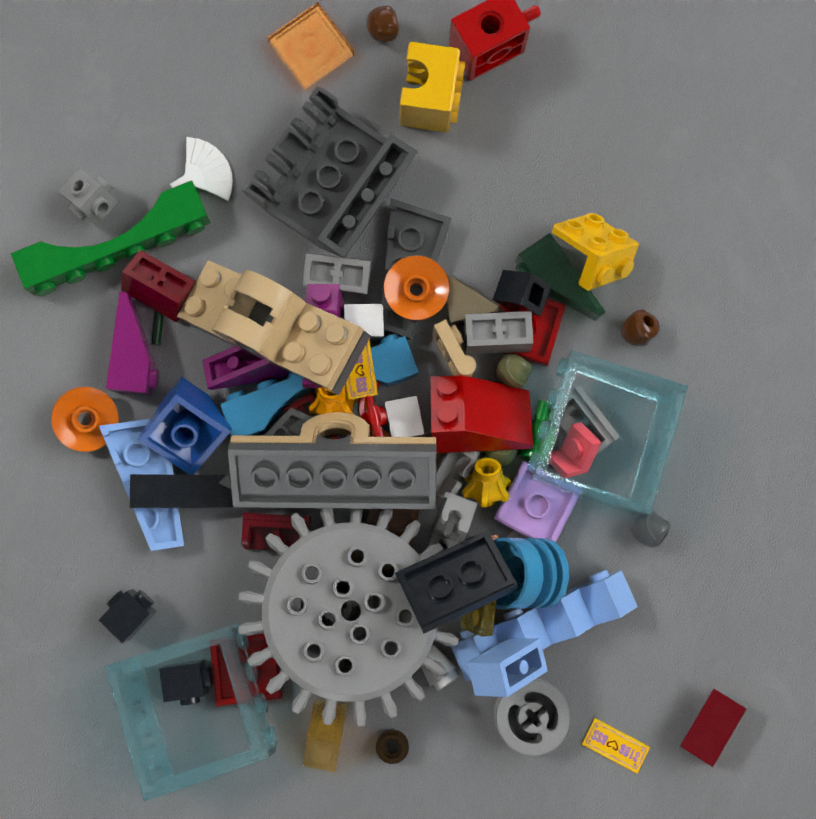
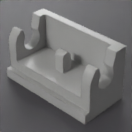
(348, 272)
(498, 332)
(582, 409)
(452, 520)

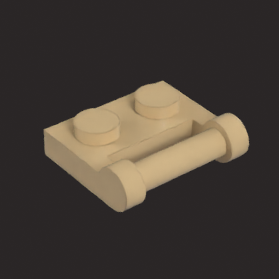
(449, 343)

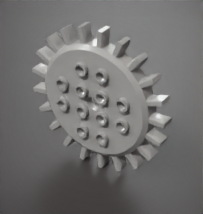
(292, 632)

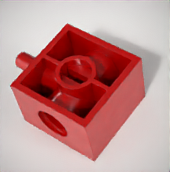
(491, 34)

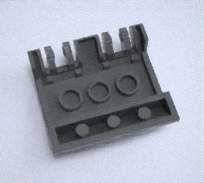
(330, 175)

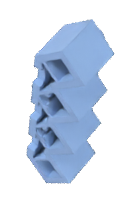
(581, 608)

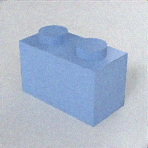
(507, 667)

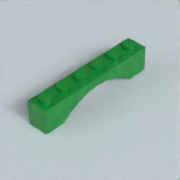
(48, 265)

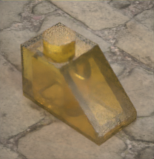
(324, 740)

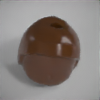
(382, 23)
(640, 328)

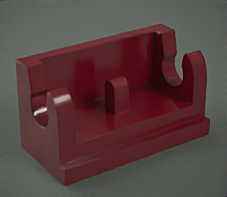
(156, 285)
(259, 526)
(713, 727)

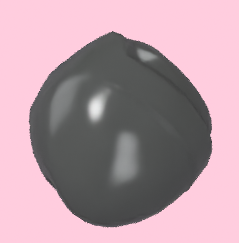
(650, 529)

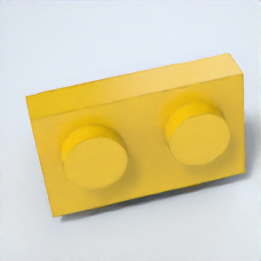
(608, 249)

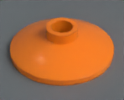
(421, 272)
(66, 414)

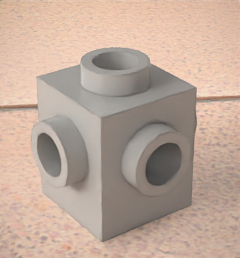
(88, 196)

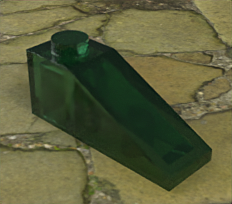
(553, 266)

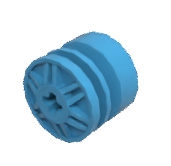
(538, 570)

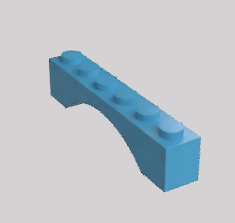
(256, 411)

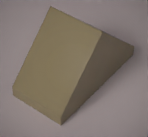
(466, 300)

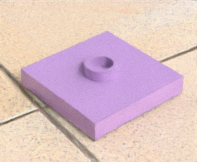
(534, 507)

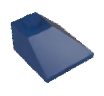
(186, 427)

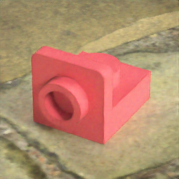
(576, 452)

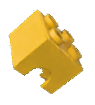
(441, 81)

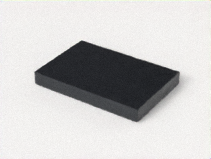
(456, 581)

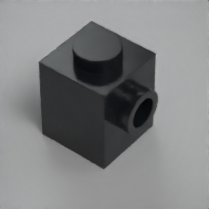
(521, 292)
(127, 613)
(185, 681)

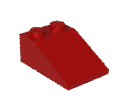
(479, 415)

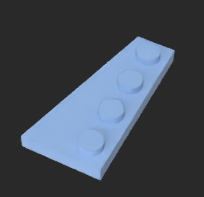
(130, 456)

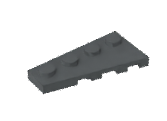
(411, 233)

